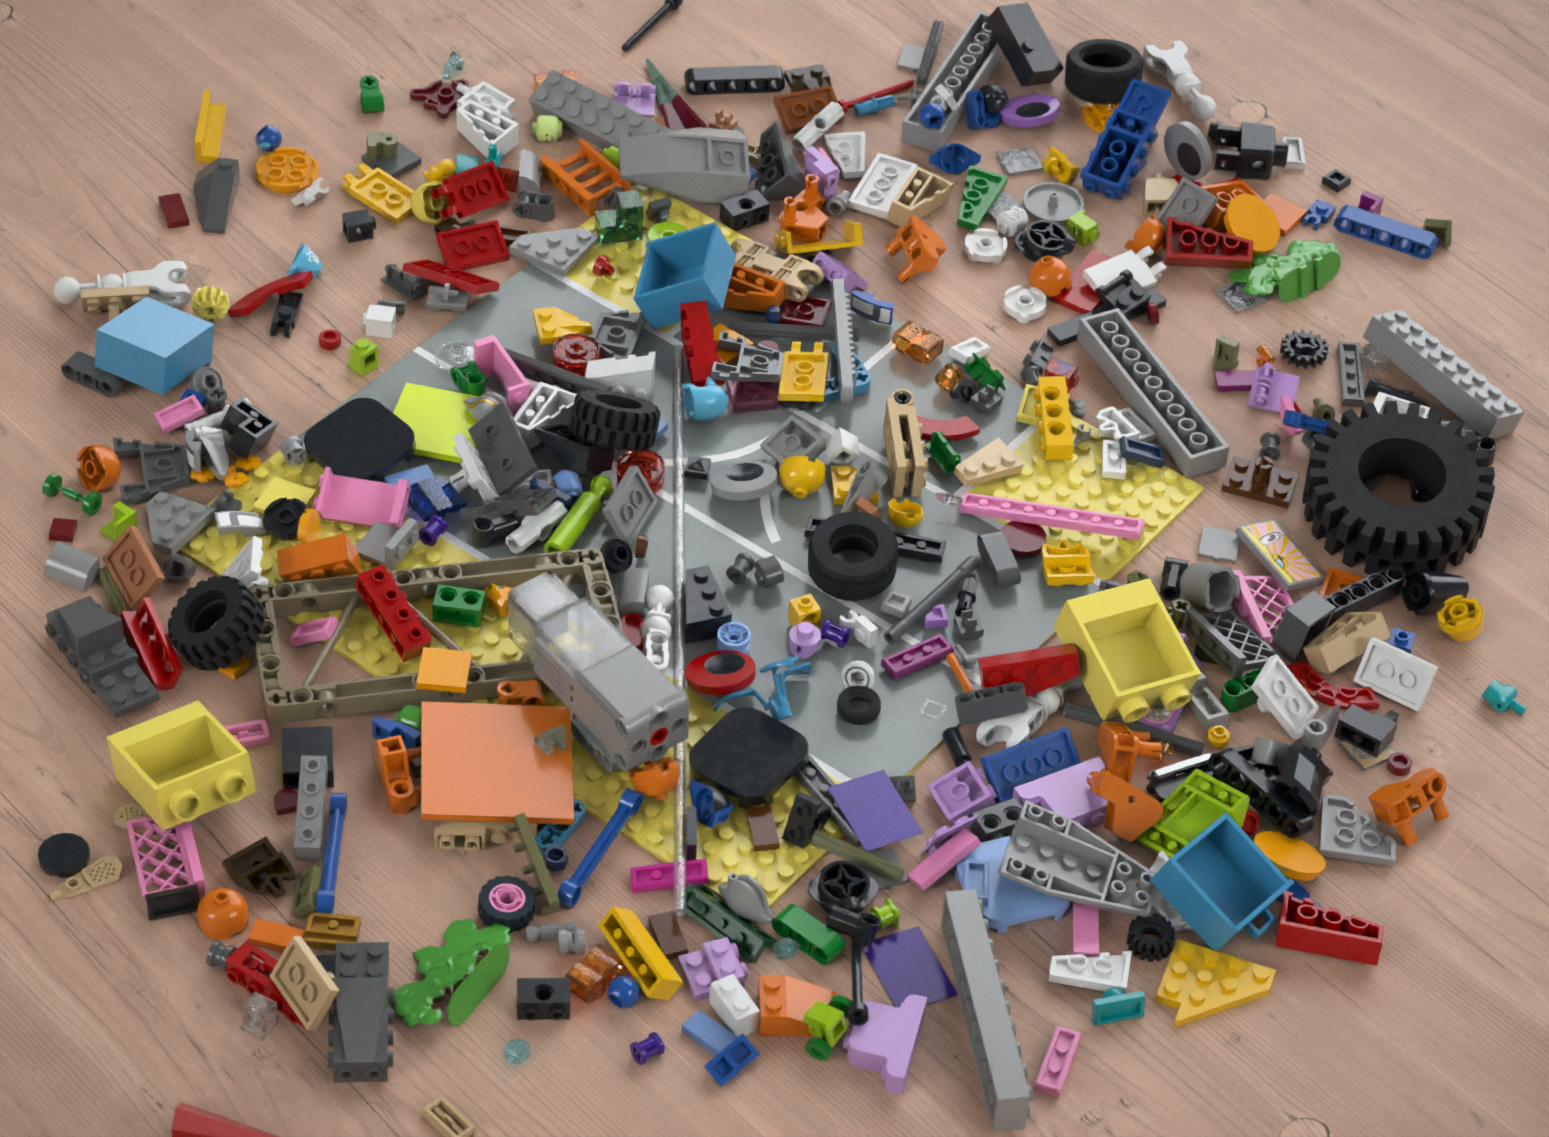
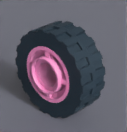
(506, 903)

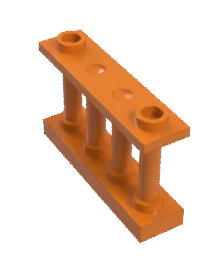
(577, 191)

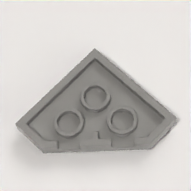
(555, 250)
(175, 521)
(1352, 835)

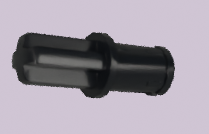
(966, 595)

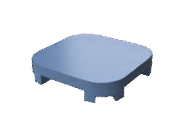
(1009, 900)

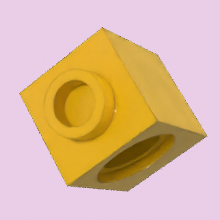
(804, 610)

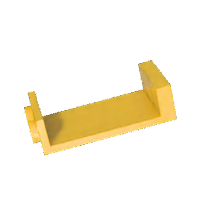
(852, 237)

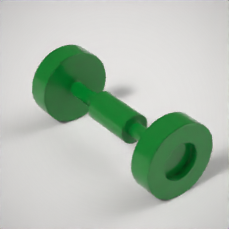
(53, 484)
(818, 1047)

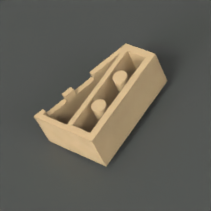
(919, 196)
(1345, 640)

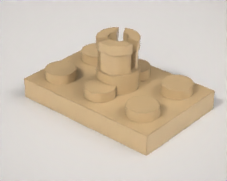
(112, 299)
(304, 983)

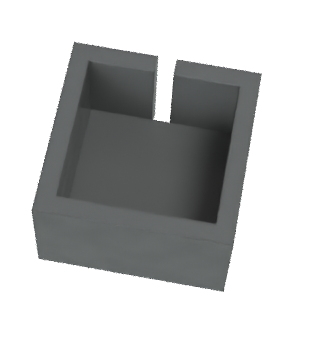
(1302, 623)

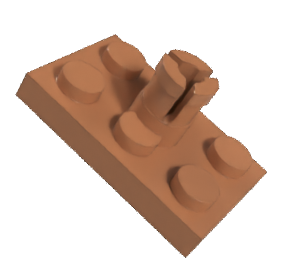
(133, 567)

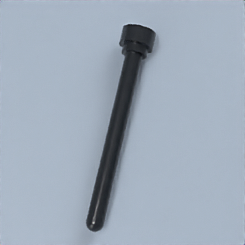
(668, 5)
(857, 1012)

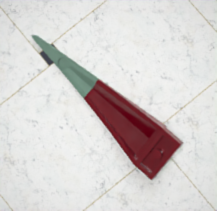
(674, 109)

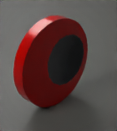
(720, 672)

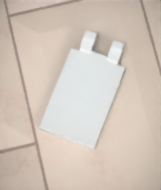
(1136, 263)

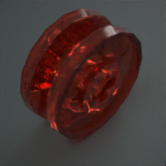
(574, 351)
(650, 464)

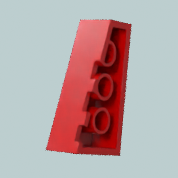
(1205, 247)
(698, 342)
(1034, 668)
(1327, 932)

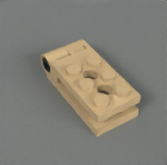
(903, 441)

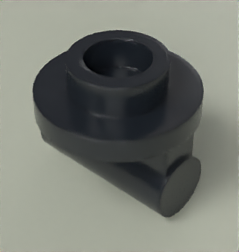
(963, 391)

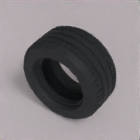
(1102, 70)

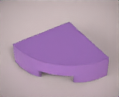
(936, 618)

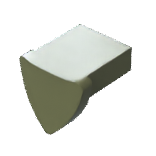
(1440, 228)
(1225, 354)

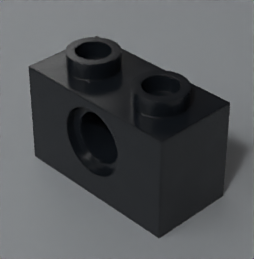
(744, 210)
(543, 998)

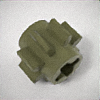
(1178, 610)

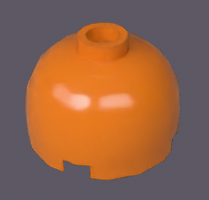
(1149, 234)
(1050, 275)
(98, 467)
(655, 778)
(222, 913)

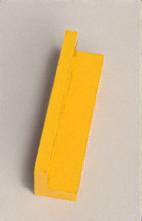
(209, 129)

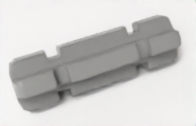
(547, 931)

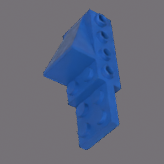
(1125, 140)

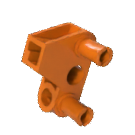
(804, 214)
(920, 245)
(1122, 747)
(392, 767)
(1394, 802)
(1122, 816)

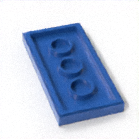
(1029, 762)

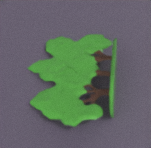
(450, 964)

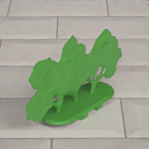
(1295, 272)

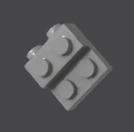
(794, 439)

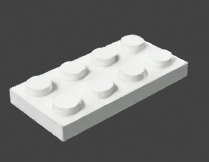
(880, 185)

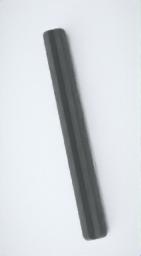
(929, 52)

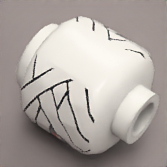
(1012, 221)

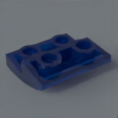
(435, 497)

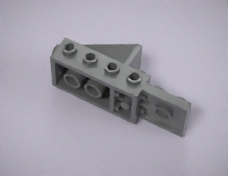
(100, 655)
(361, 1014)

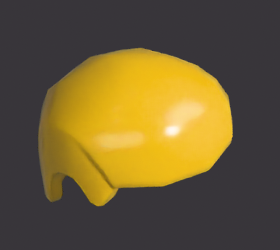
(441, 171)
(904, 514)

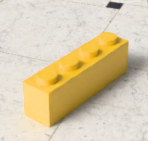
(640, 953)

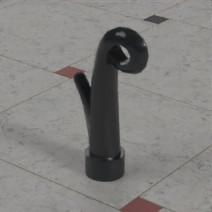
(1374, 386)

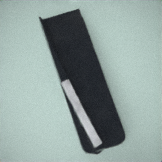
(1164, 780)

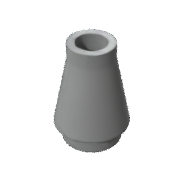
(838, 203)

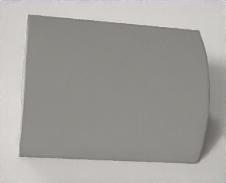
(529, 172)
(72, 566)
(633, 591)

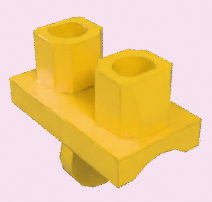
(1059, 165)

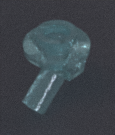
(455, 62)

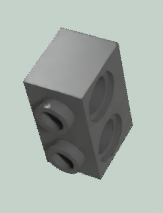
(996, 820)

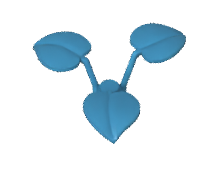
(777, 703)

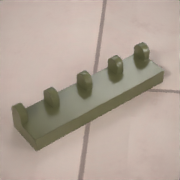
(536, 864)

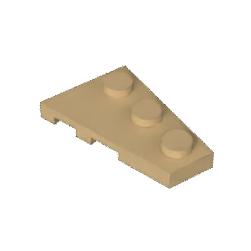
(988, 464)

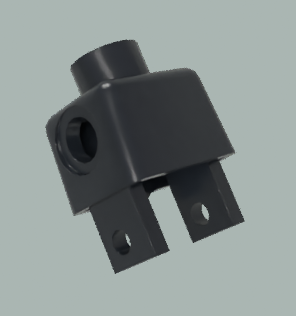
(1255, 150)

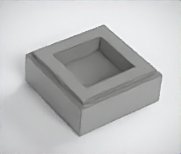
(896, 604)

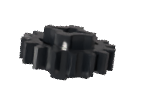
(1304, 349)

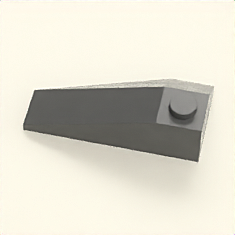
(778, 168)
(215, 193)

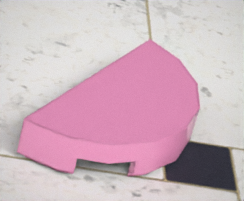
(1286, 404)

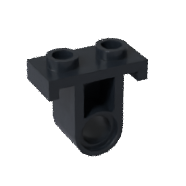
(805, 817)

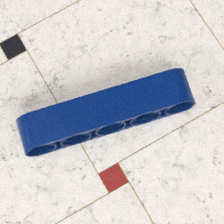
(1385, 232)

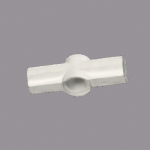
(823, 120)
(536, 527)

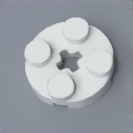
(992, 253)
(1016, 304)

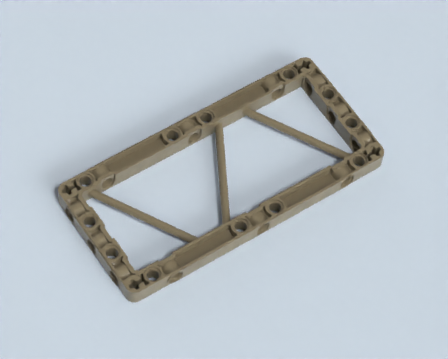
(397, 691)

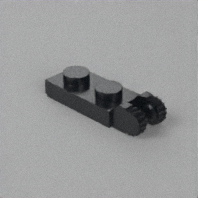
(286, 313)

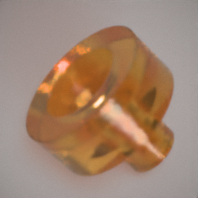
(1166, 749)

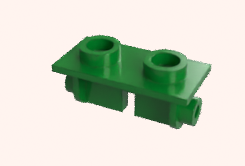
(981, 368)
(943, 452)

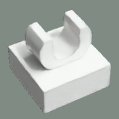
(944, 98)

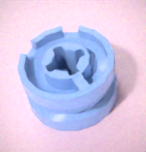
(734, 637)

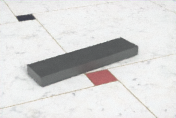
(1350, 374)

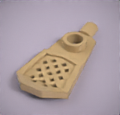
(134, 811)
(92, 877)

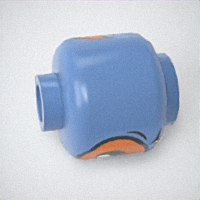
(569, 483)

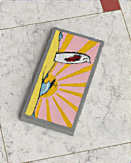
(1280, 555)

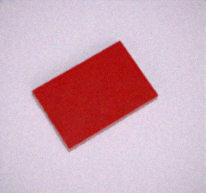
(473, 246)

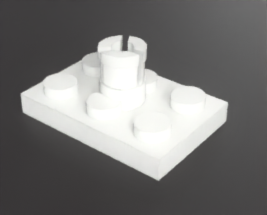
(473, 472)
(247, 565)
(1395, 674)
(1284, 697)

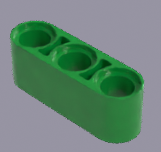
(1238, 694)
(810, 934)

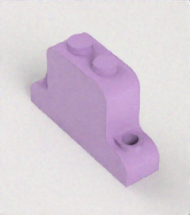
(1067, 793)
(887, 1040)

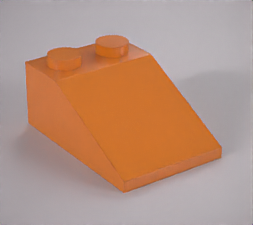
(1225, 193)
(784, 1003)

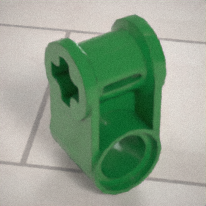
(371, 95)
(469, 379)

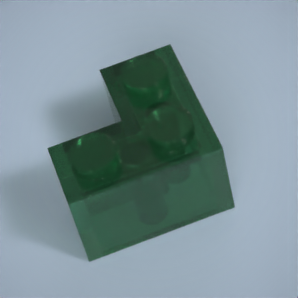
(622, 223)

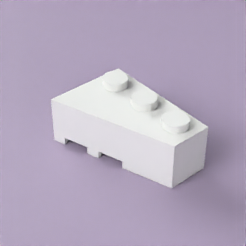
(486, 127)
(628, 376)
(543, 408)

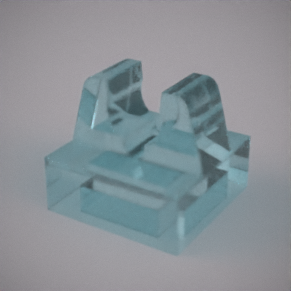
(554, 735)

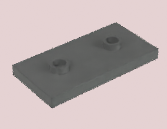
(502, 449)

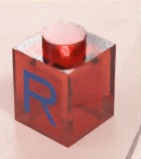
(1063, 368)

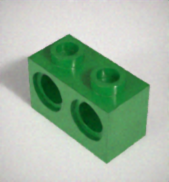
(459, 606)

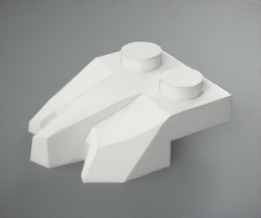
(1123, 423)

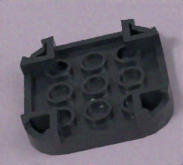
(360, 440)
(749, 756)

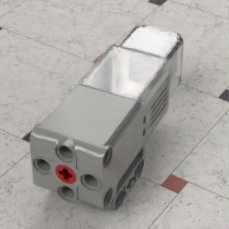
(614, 694)

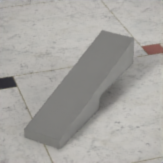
(1206, 706)

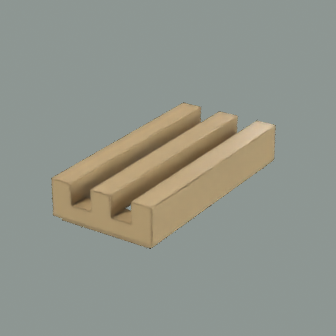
(432, 1110)

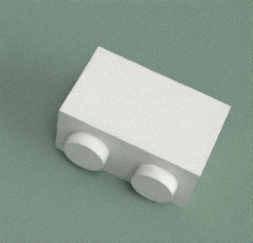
(734, 1006)

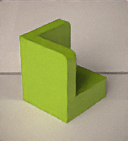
(123, 518)

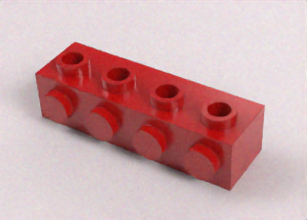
(393, 612)

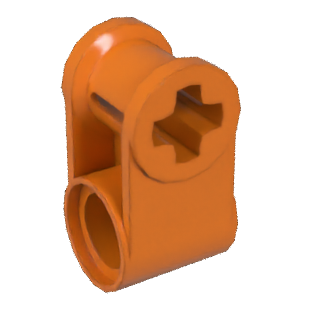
(521, 693)

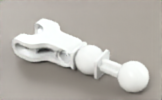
(1181, 77)
(160, 282)
(657, 627)
(1019, 727)

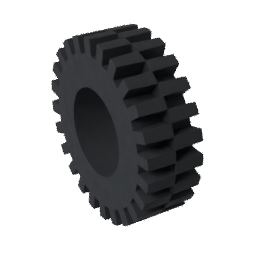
(1405, 447)

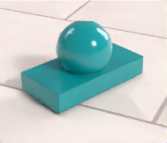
(1118, 1006)

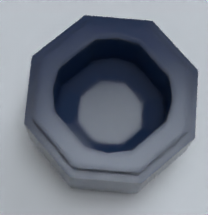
(772, 314)
(555, 858)

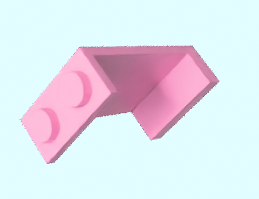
(495, 361)
(361, 500)

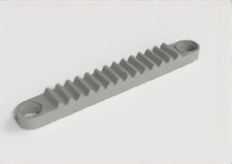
(844, 341)

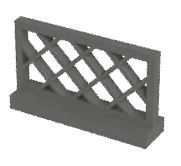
(1224, 649)

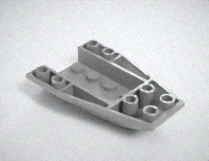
(688, 163)
(1075, 864)

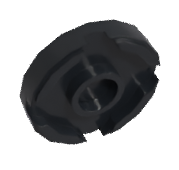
(283, 517)
(63, 854)

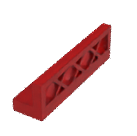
(148, 640)

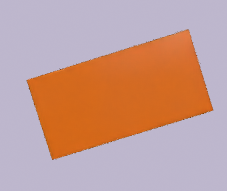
(272, 934)

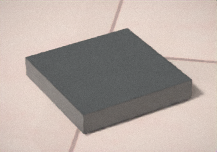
(396, 166)

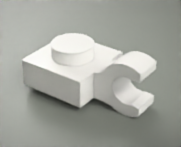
(307, 195)
(863, 629)

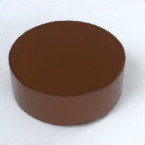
(641, 546)

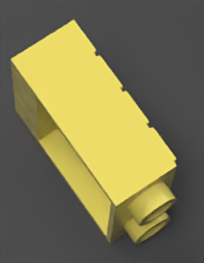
(1128, 651)
(181, 765)

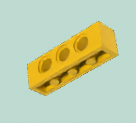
(1054, 418)

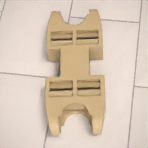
(792, 270)

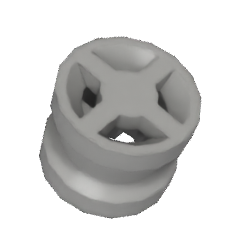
(293, 450)

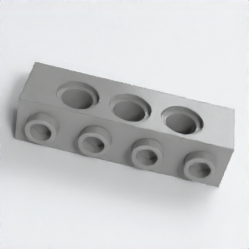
(311, 808)

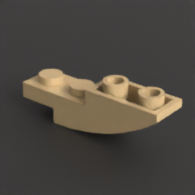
(474, 835)

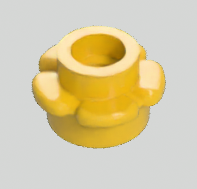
(1218, 736)

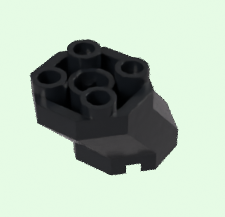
(1304, 776)

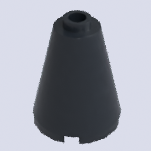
(1429, 590)

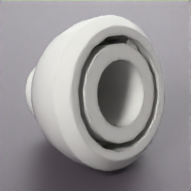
(857, 674)

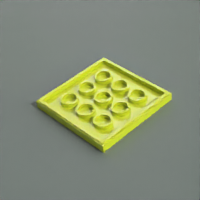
(435, 419)

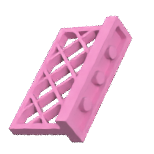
(1253, 613)
(187, 855)

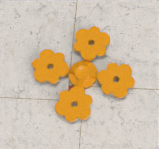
(232, 478)

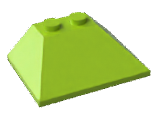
(1192, 810)

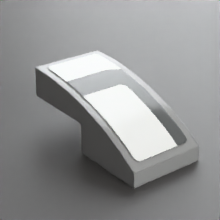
(194, 452)
(239, 521)

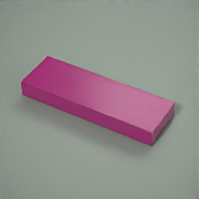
(661, 875)

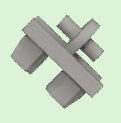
(447, 298)

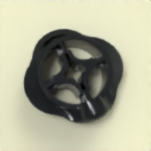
(1044, 239)
(844, 885)

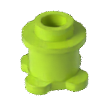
(887, 914)

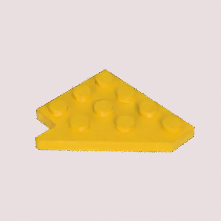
(1209, 982)

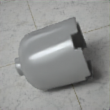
(1210, 586)

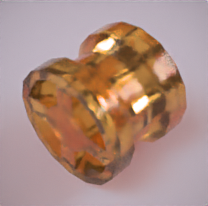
(948, 377)

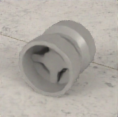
(565, 941)

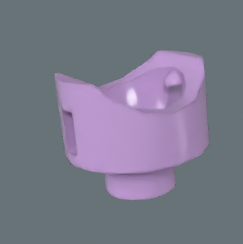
(804, 636)

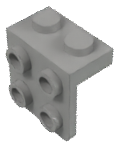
(387, 544)

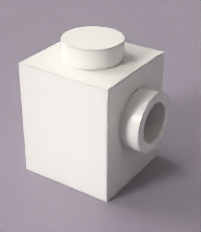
(380, 321)
(842, 448)

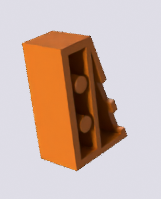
(753, 290)
(319, 559)

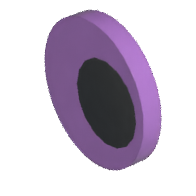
(1030, 110)

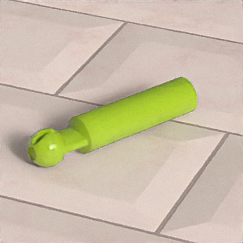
(579, 516)

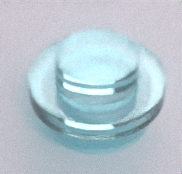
(785, 948)
(517, 1051)

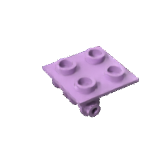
(637, 99)
(1270, 386)
(944, 834)

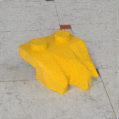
(553, 323)
(1067, 564)

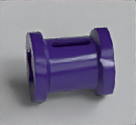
(433, 530)
(835, 633)
(647, 1048)

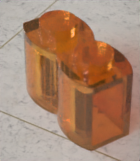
(917, 342)
(593, 974)

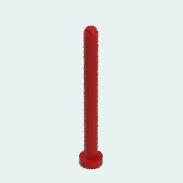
(876, 94)

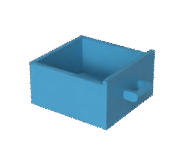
(684, 270)
(154, 345)
(1222, 883)

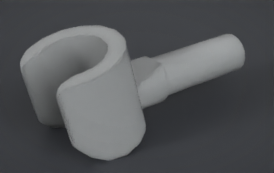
(914, 96)
(1077, 407)
(1081, 435)
(968, 661)

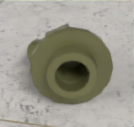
(1323, 411)

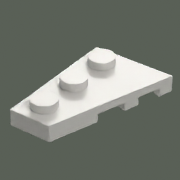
(848, 152)
(1091, 972)

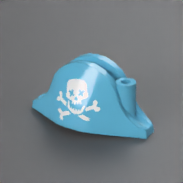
(305, 261)

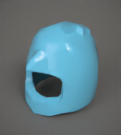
(704, 402)

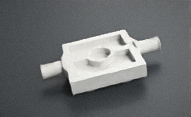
(488, 97)

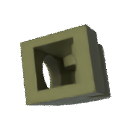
(381, 145)

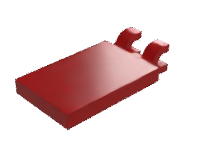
(472, 191)

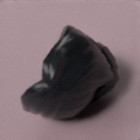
(994, 98)

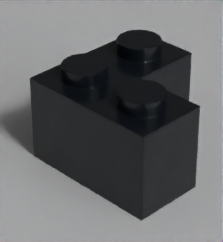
(249, 428)

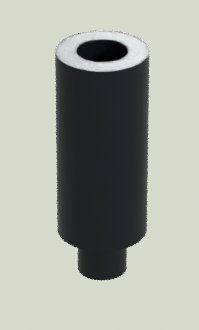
(956, 746)

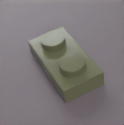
(306, 891)

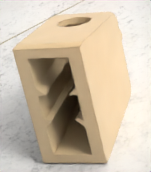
(1156, 193)

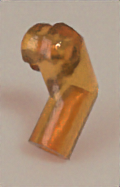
(1266, 355)

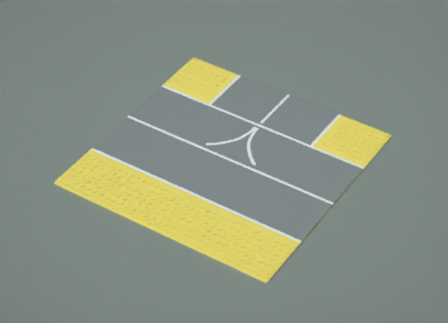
(775, 524)

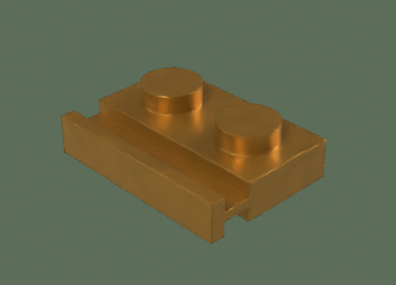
(327, 929)

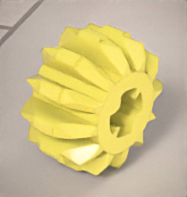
(210, 303)

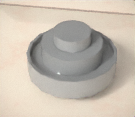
(205, 379)

